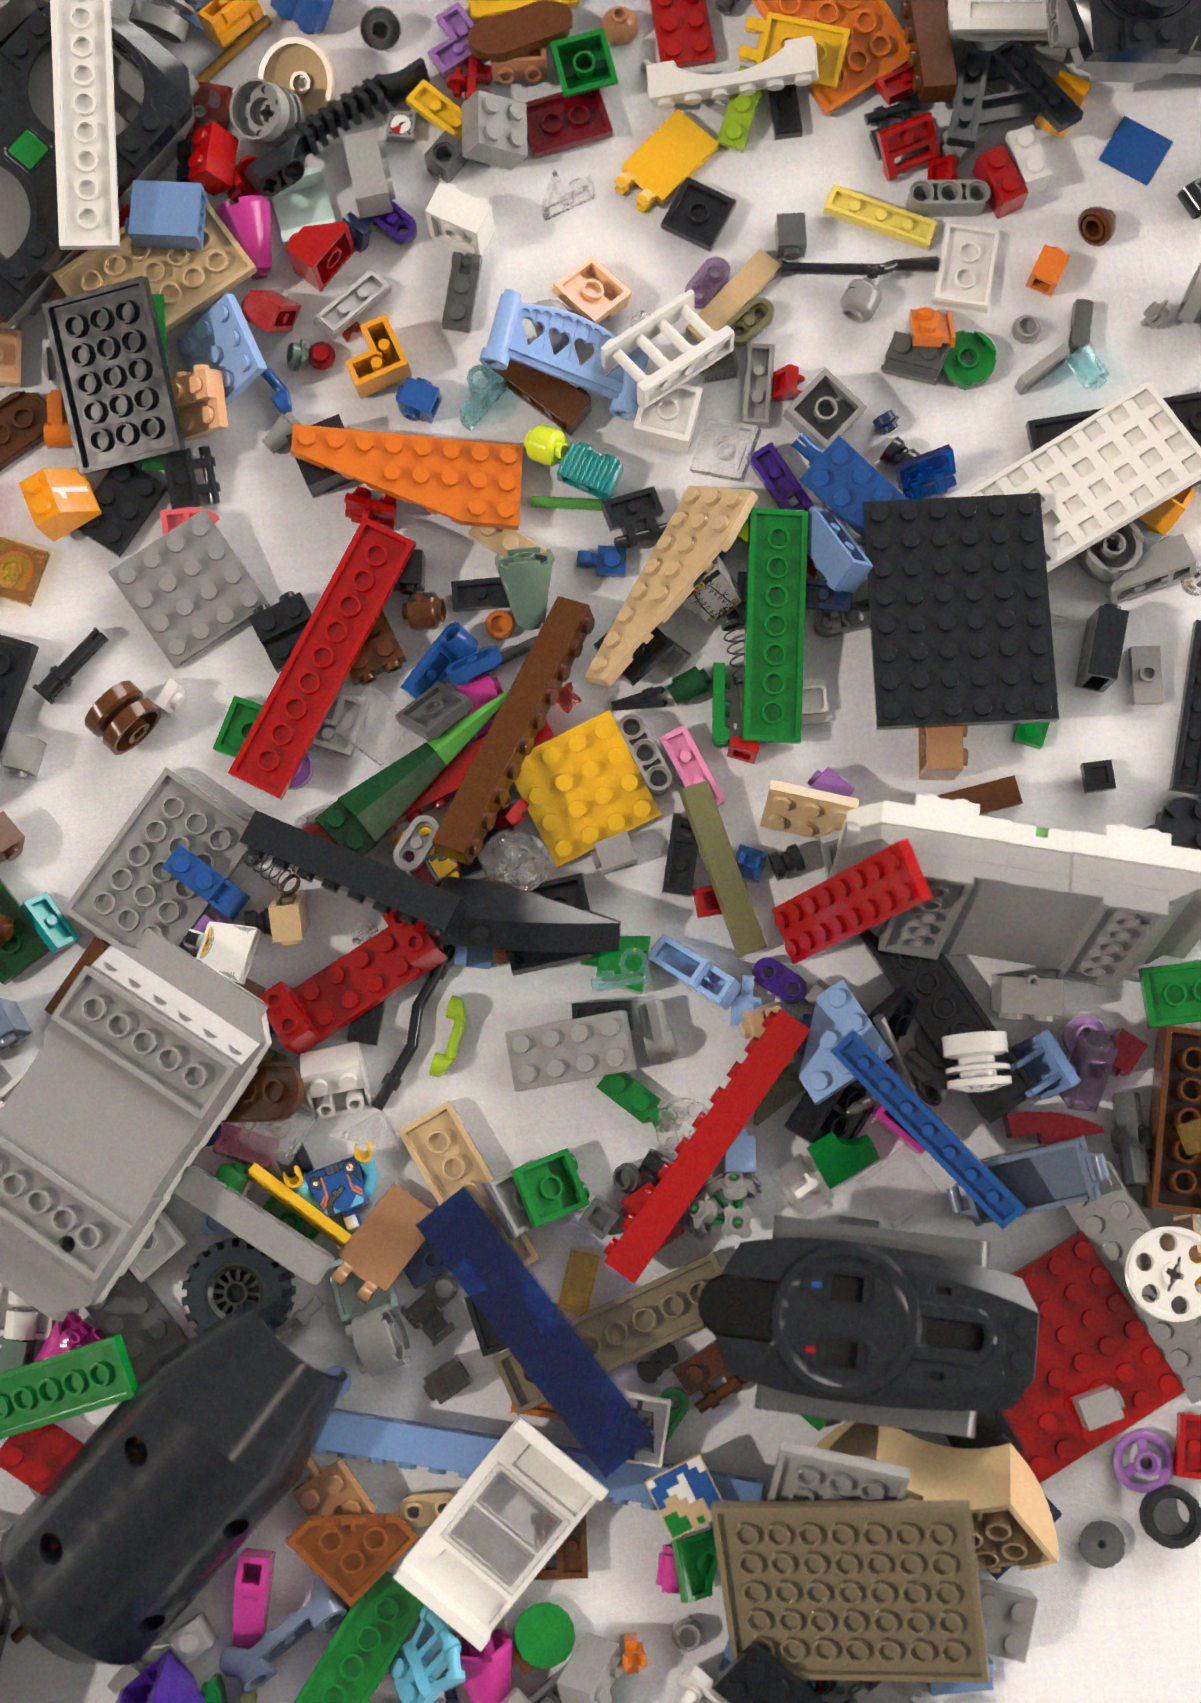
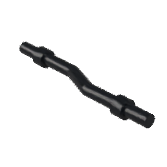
(392, 1080)

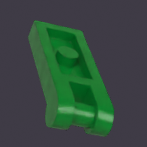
(720, 707)

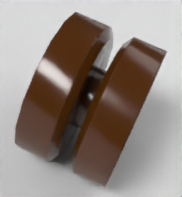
(122, 717)

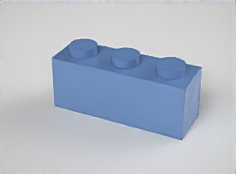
(835, 551)

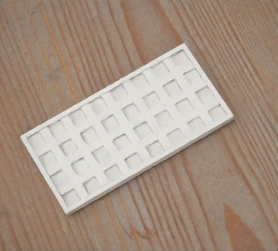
(1103, 472)

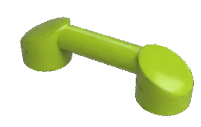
(442, 1062)

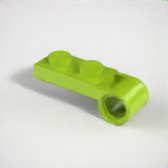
(738, 119)

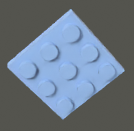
(225, 344)

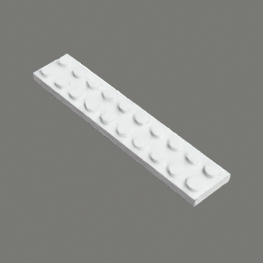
(85, 124)

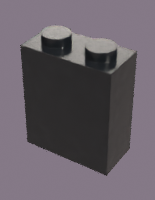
(1102, 648)

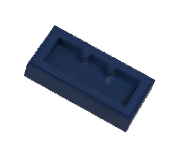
(424, 1266)

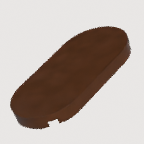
(520, 30)
(20, 425)
(271, 1094)

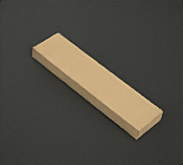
(737, 292)

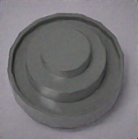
(380, 28)

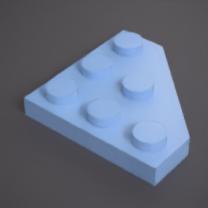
(833, 1017)

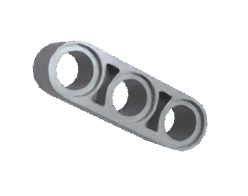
(958, 190)
(644, 740)

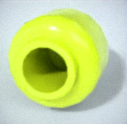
(545, 445)

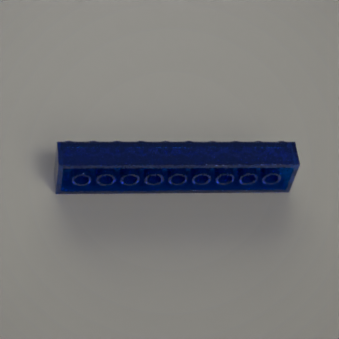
(536, 1331)

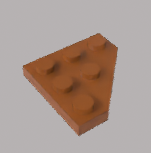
(352, 1548)

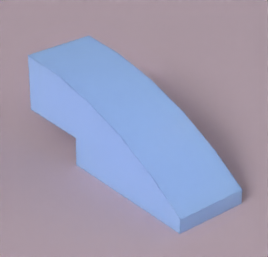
(695, 972)

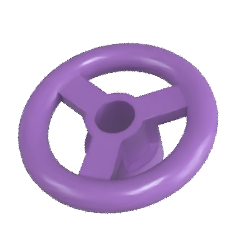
(1152, 1469)

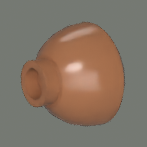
(620, 25)

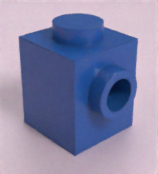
(418, 399)

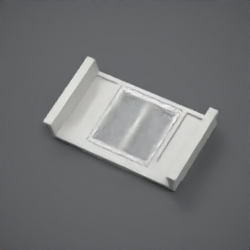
(498, 1532)

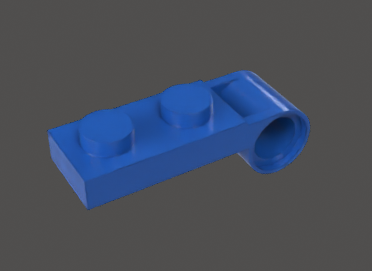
(450, 646)
(206, 882)

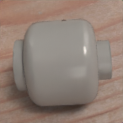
(861, 299)

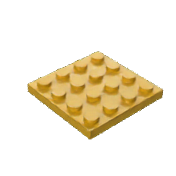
(584, 788)

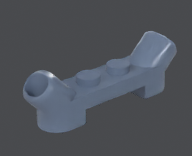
(255, 1666)

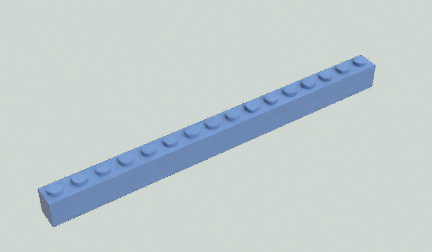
(463, 1450)

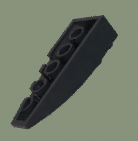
(525, 921)
(815, 1121)

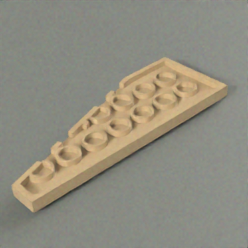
(695, 535)

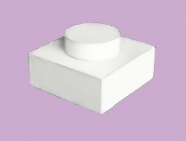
(170, 697)

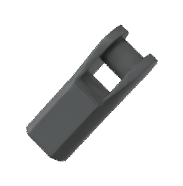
(1080, 324)

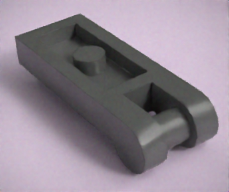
(461, 293)

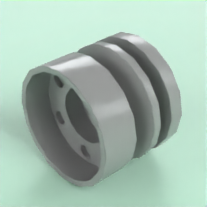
(163, 18)
(264, 111)

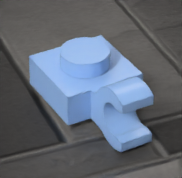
(744, 1001)

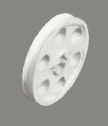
(1157, 1276)

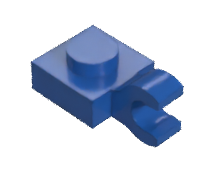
(608, 561)

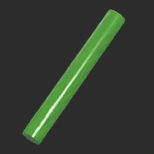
(566, 503)

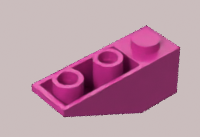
(252, 1595)

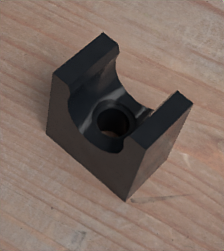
(316, 478)

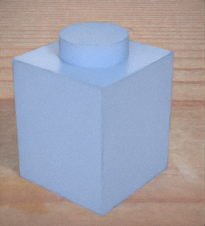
(741, 1154)

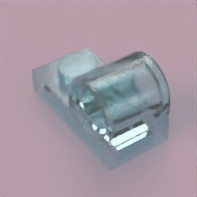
(483, 396)
(608, 981)

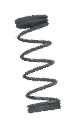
(731, 625)
(285, 893)

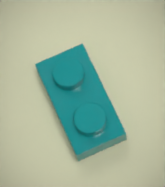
(49, 922)

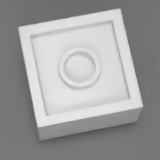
(460, 219)
(670, 420)

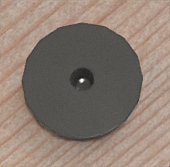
(1102, 1544)

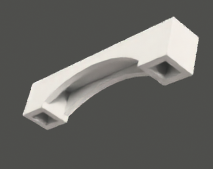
(791, 65)

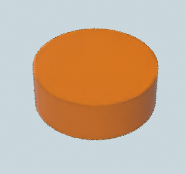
(499, 625)

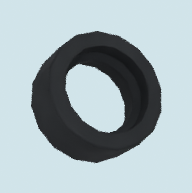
(1193, 1528)

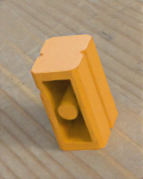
(228, 18)

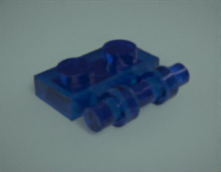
(927, 473)

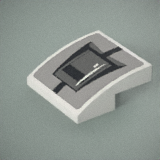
(656, 1413)

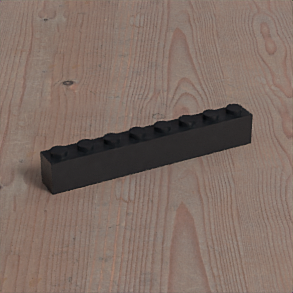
(354, 874)

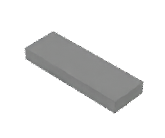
(352, 304)
(758, 384)

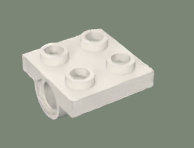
(20, 1319)

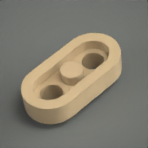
(428, 1506)

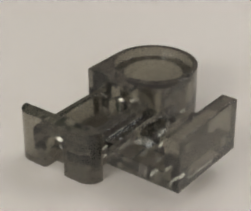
(426, 1311)

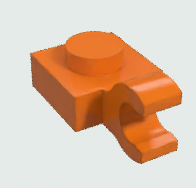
(634, 1654)

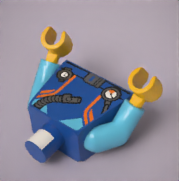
(339, 1186)

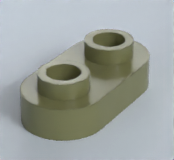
(747, 322)

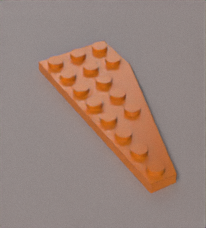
(451, 477)

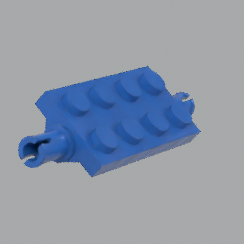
(844, 480)

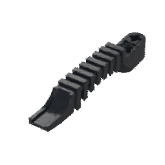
(286, 163)

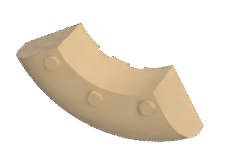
(1005, 1498)

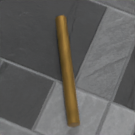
(235, 49)

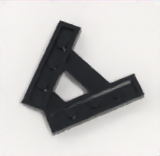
(1035, 94)

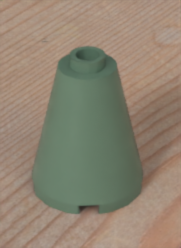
(526, 583)

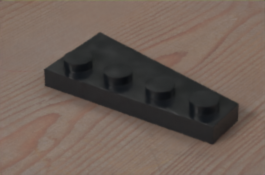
(15, 666)

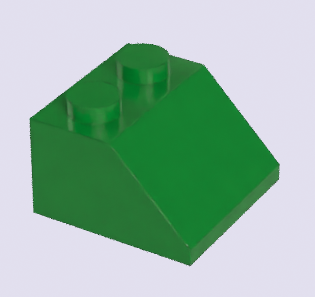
(583, 63)

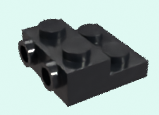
(281, 626)

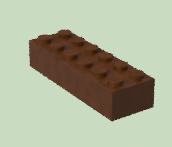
(1174, 1101)

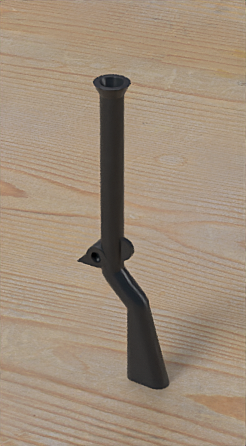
(870, 270)

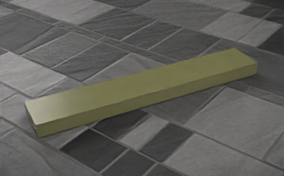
(722, 868)

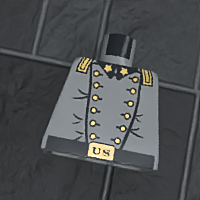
(715, 594)

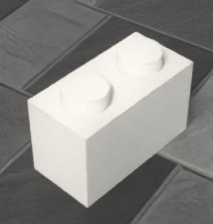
(1028, 158)

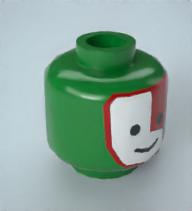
(236, 1177)

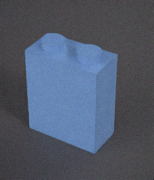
(166, 214)

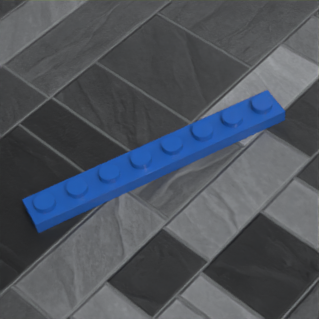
(927, 1129)

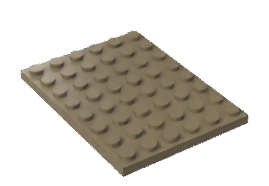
(854, 1587)

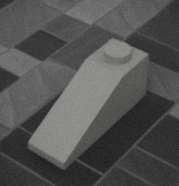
(1160, 566)

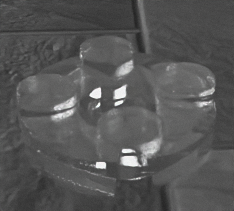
(671, 1119)

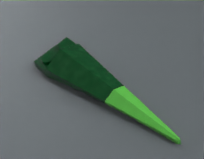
(374, 806)

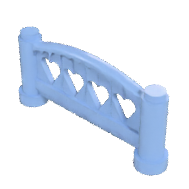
(509, 342)

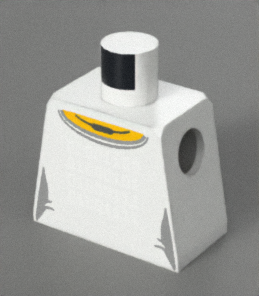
(226, 948)

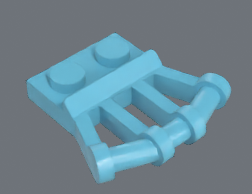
(411, 1669)

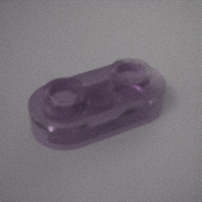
(707, 285)

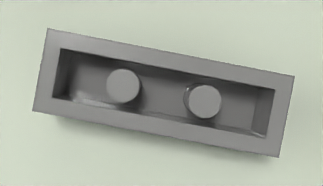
(369, 173)

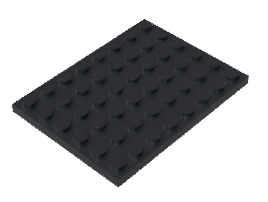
(959, 612)

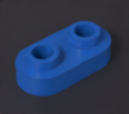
(480, 661)

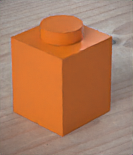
(1048, 270)

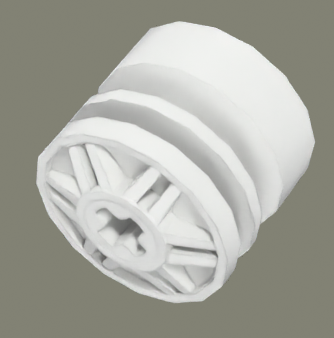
(976, 1060)

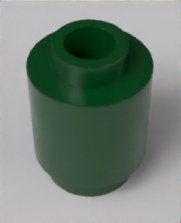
(689, 686)

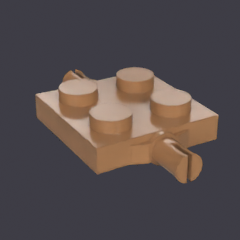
(332, 1491)

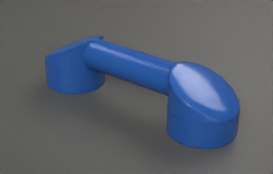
(282, 397)

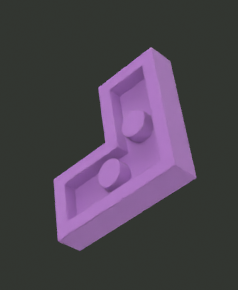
(455, 50)

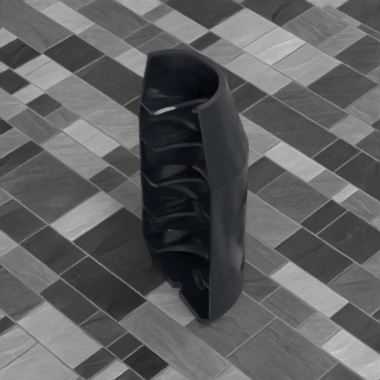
(165, 1491)

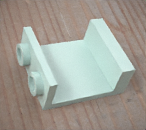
(303, 204)

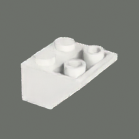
(336, 1080)

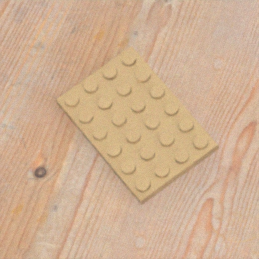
(184, 276)

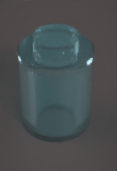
(1088, 367)

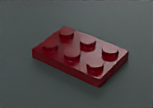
(566, 123)

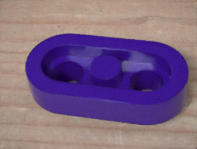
(396, 221)
(779, 981)

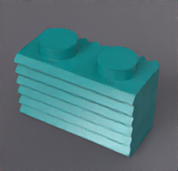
(590, 471)

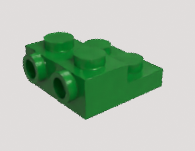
(551, 1187)

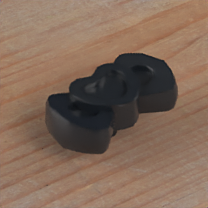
(658, 1362)

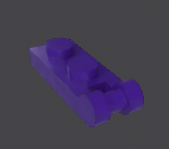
(779, 479)

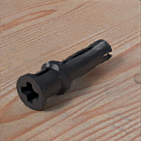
(61, 676)

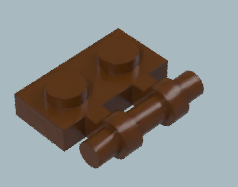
(702, 1369)

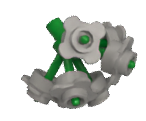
(736, 1221)

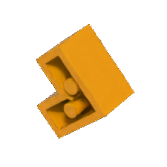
(383, 362)

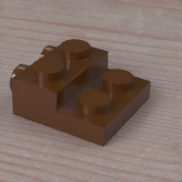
(378, 654)

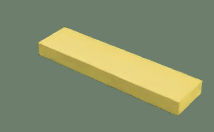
(880, 217)

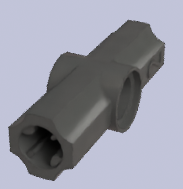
(1131, 1139)

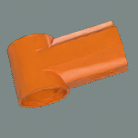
(56, 429)

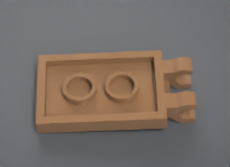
(383, 1243)

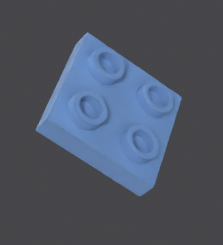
(1045, 1065)

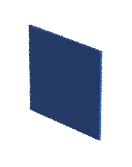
(1135, 150)

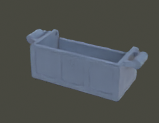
(1042, 1177)

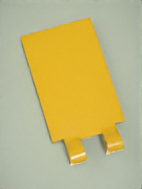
(829, 40)
(666, 160)

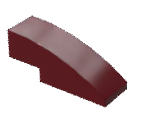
(1048, 1126)

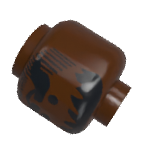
(424, 611)

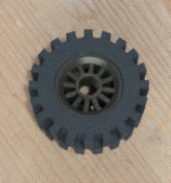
(220, 1259)

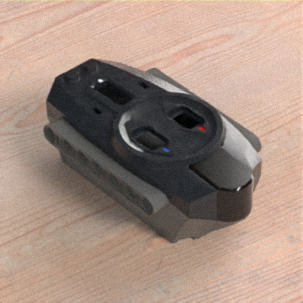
(873, 1326)

